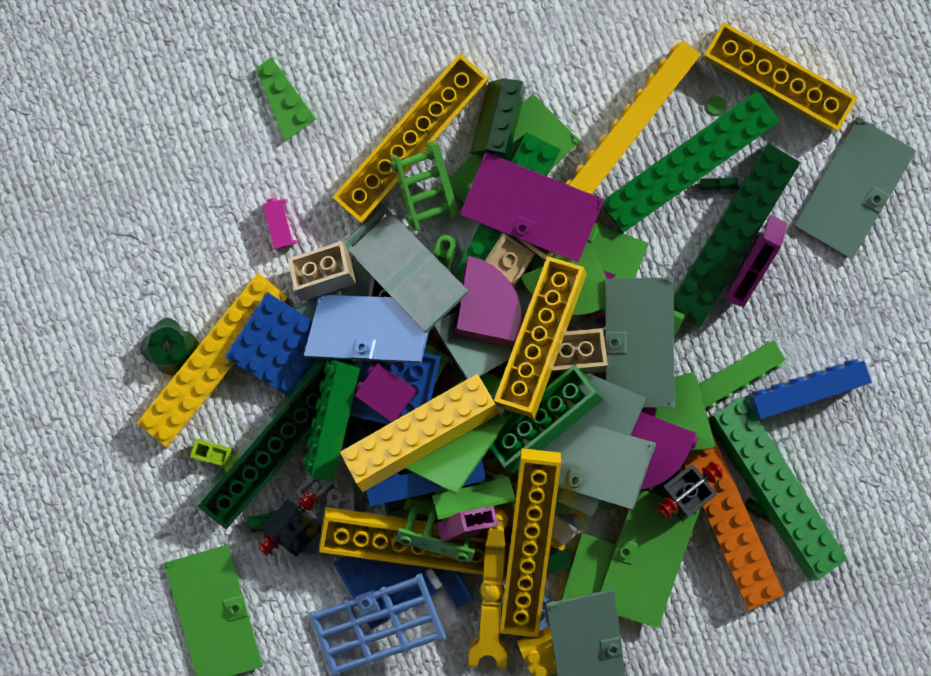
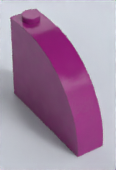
(757, 261)
(490, 308)
(671, 447)

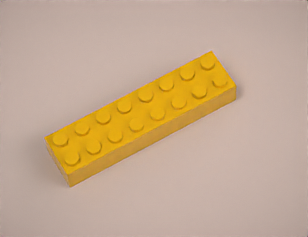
(779, 78)
(540, 337)
(419, 433)

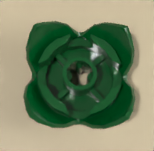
(183, 346)

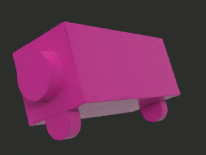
(278, 223)

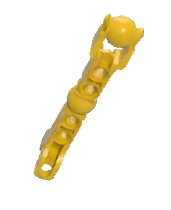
(492, 590)

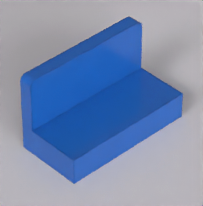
(456, 587)

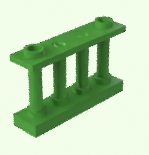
(442, 189)
(405, 536)

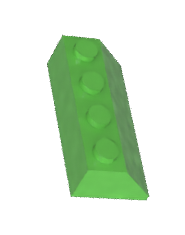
(474, 496)

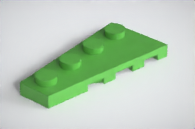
(286, 104)

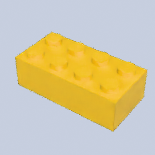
(538, 653)

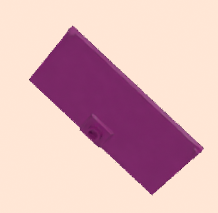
(532, 207)

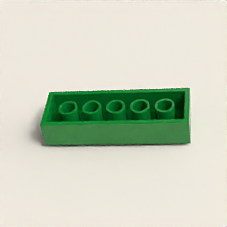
(560, 407)
(331, 419)

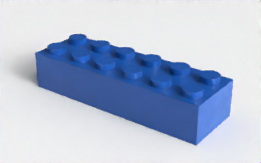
(810, 389)
(407, 484)

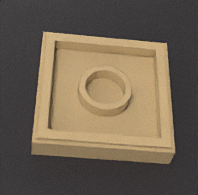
(510, 258)

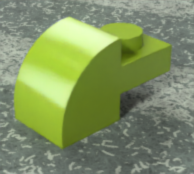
(210, 452)

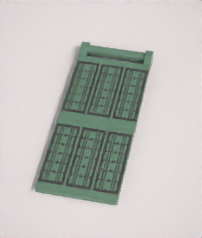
(406, 269)

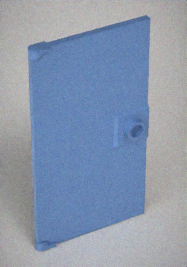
(364, 330)

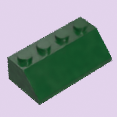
(499, 118)

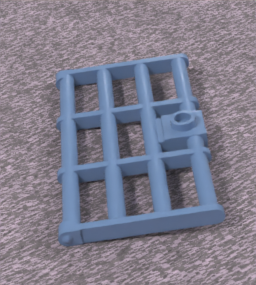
(372, 611)

